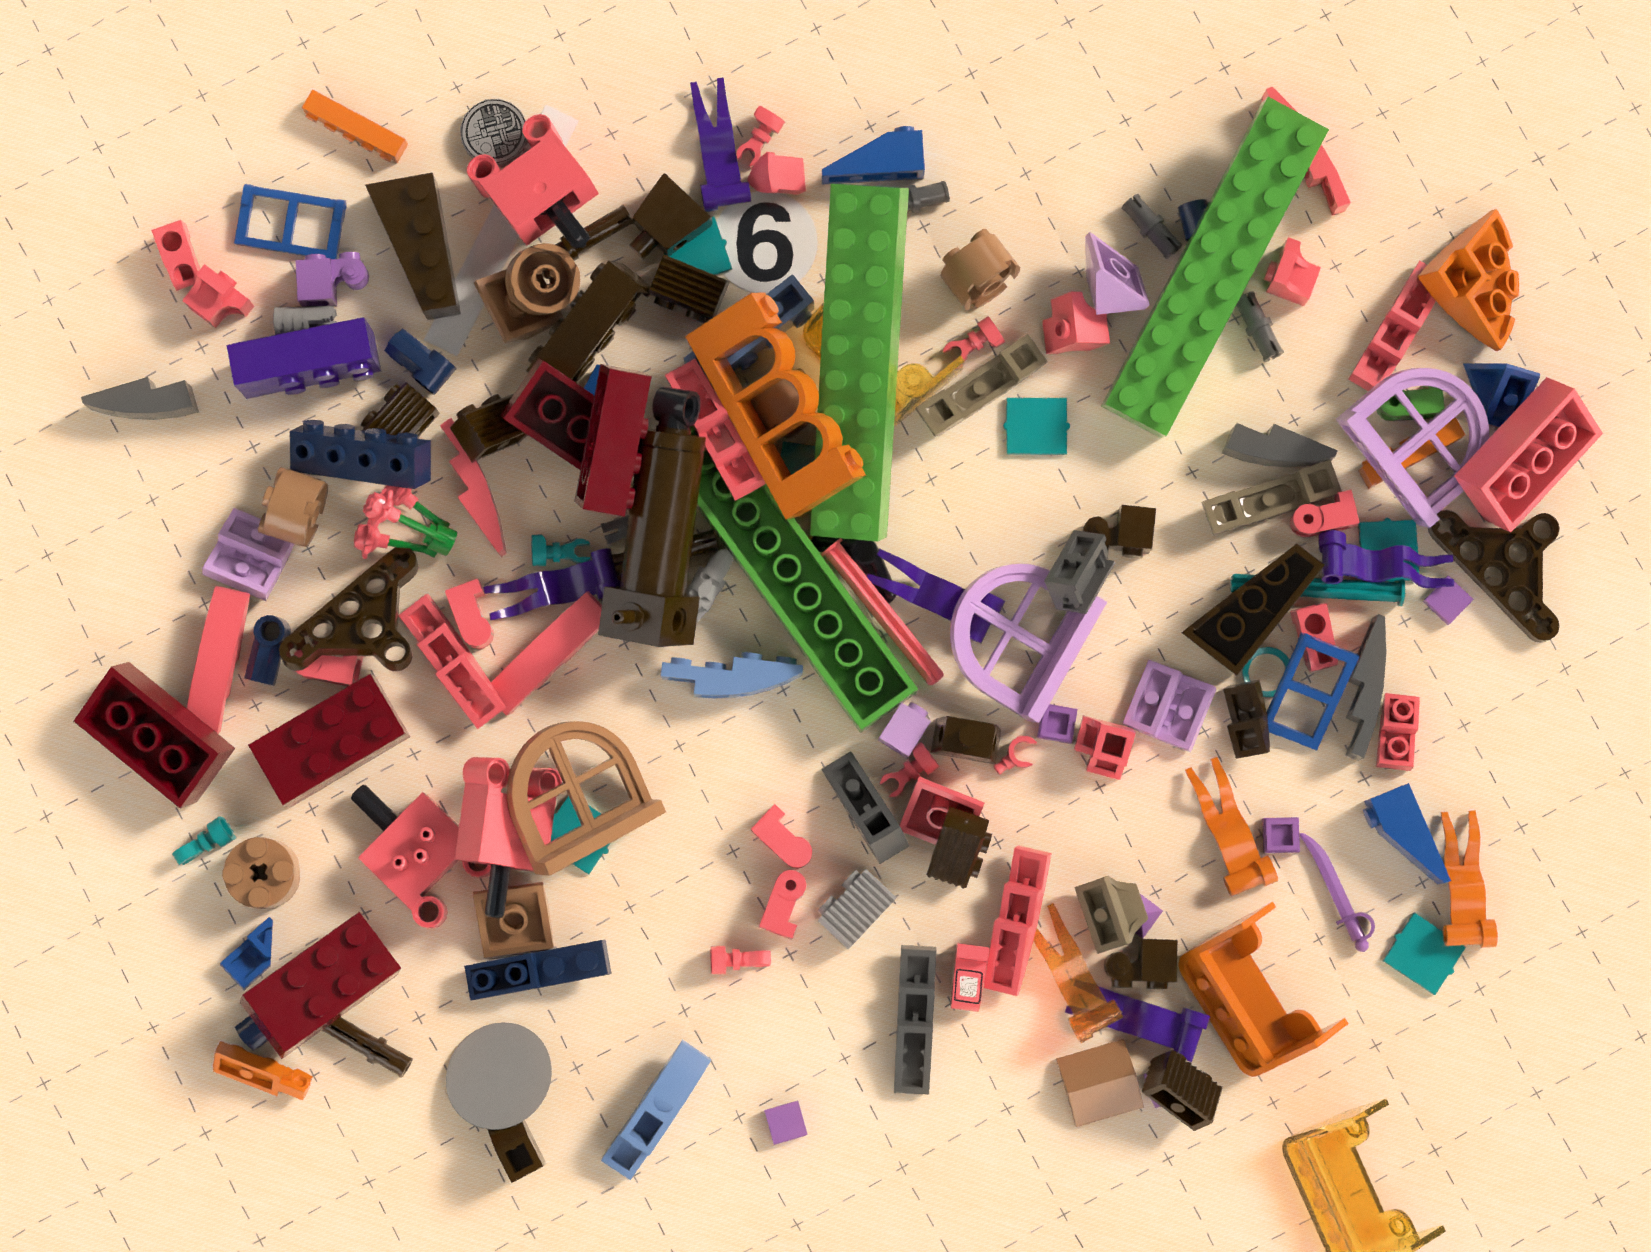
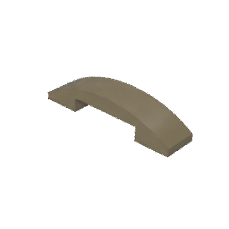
(981, 386)
(1271, 498)

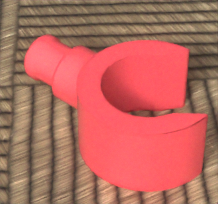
(1010, 761)

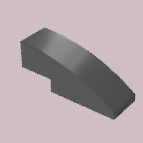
(144, 401)
(1277, 448)

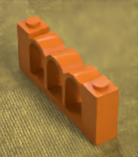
(725, 335)

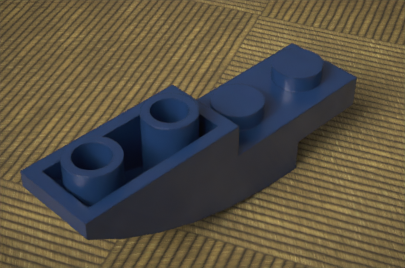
(538, 970)

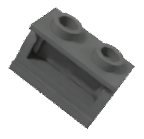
(1079, 572)

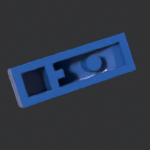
(886, 158)
(1404, 827)

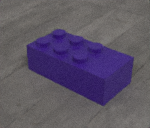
(304, 359)

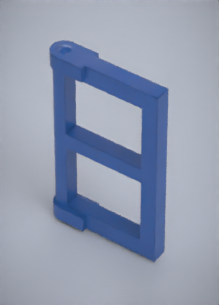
(294, 199)
(1331, 701)

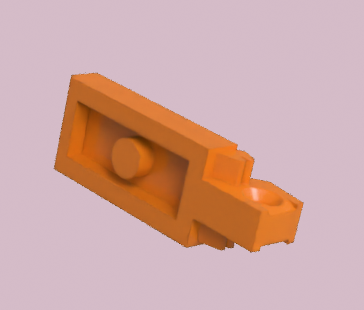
(260, 1072)

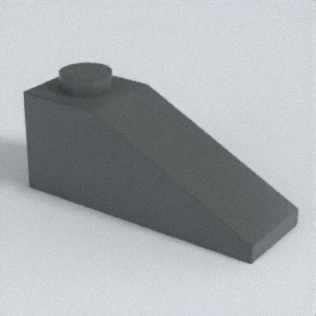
(865, 807)

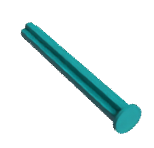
(1345, 590)

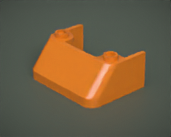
(1243, 1003)

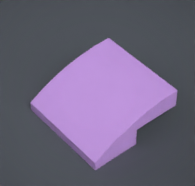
(247, 557)
(1169, 706)

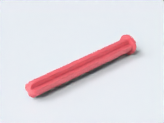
(883, 612)

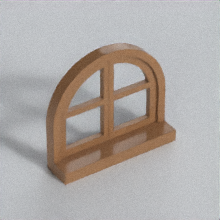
(593, 832)

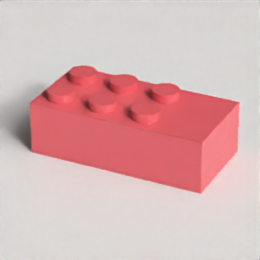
(1528, 454)

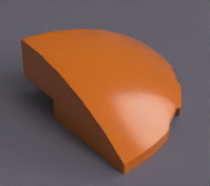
(1476, 280)

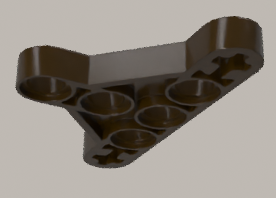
(1520, 577)
(347, 630)

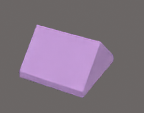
(1112, 279)

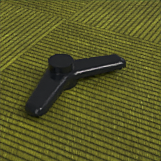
(864, 554)

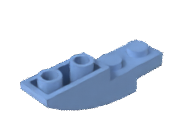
(748, 675)
(656, 1110)

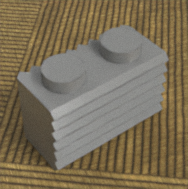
(855, 908)

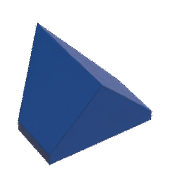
(1500, 388)

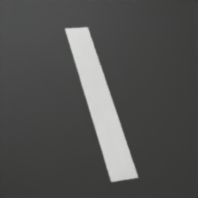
(484, 259)

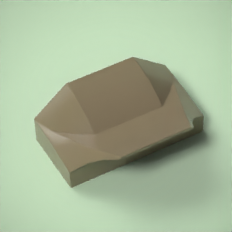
(1111, 911)

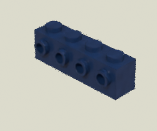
(360, 455)

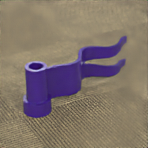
(718, 154)
(1375, 564)
(559, 585)
(934, 593)
(1157, 1023)

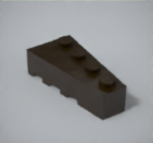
(417, 230)
(591, 321)
(1249, 615)

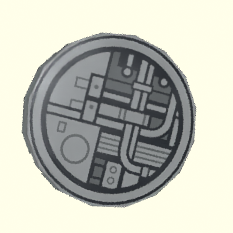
(494, 130)

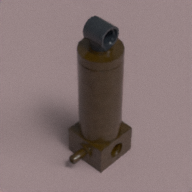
(652, 594)

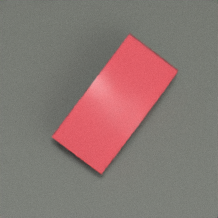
(1397, 732)

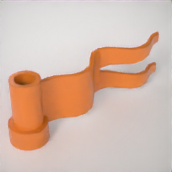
(1232, 836)
(1466, 890)

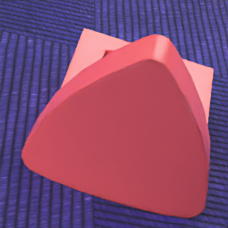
(778, 174)

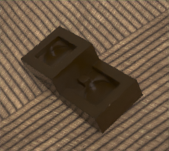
(1249, 719)

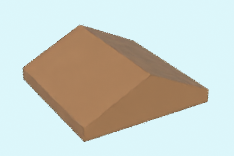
(509, 319)
(524, 923)
(1100, 1082)

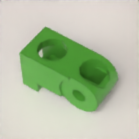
(1427, 402)

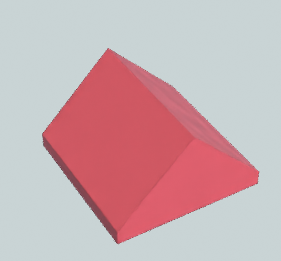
(929, 807)

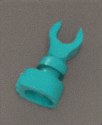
(542, 552)
(218, 832)

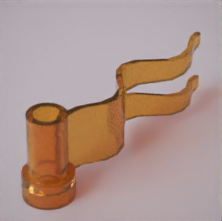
(1076, 983)

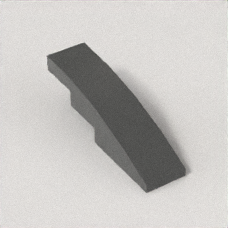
(1369, 676)
(915, 1019)

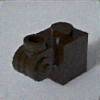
(1132, 533)
(1154, 965)

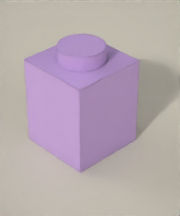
(905, 729)

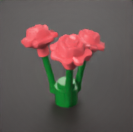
(380, 508)

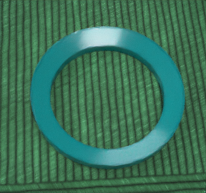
(1265, 650)

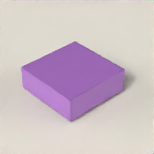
(1448, 602)
(1057, 724)
(1281, 835)
(786, 1122)

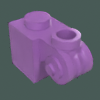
(320, 275)

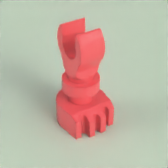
(768, 123)
(975, 340)
(923, 761)
(737, 959)

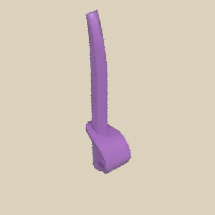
(1339, 896)

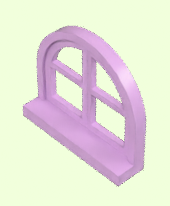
(1388, 464)
(1055, 657)

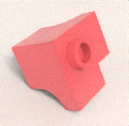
(1291, 274)
(215, 297)
(1074, 325)
(1106, 744)

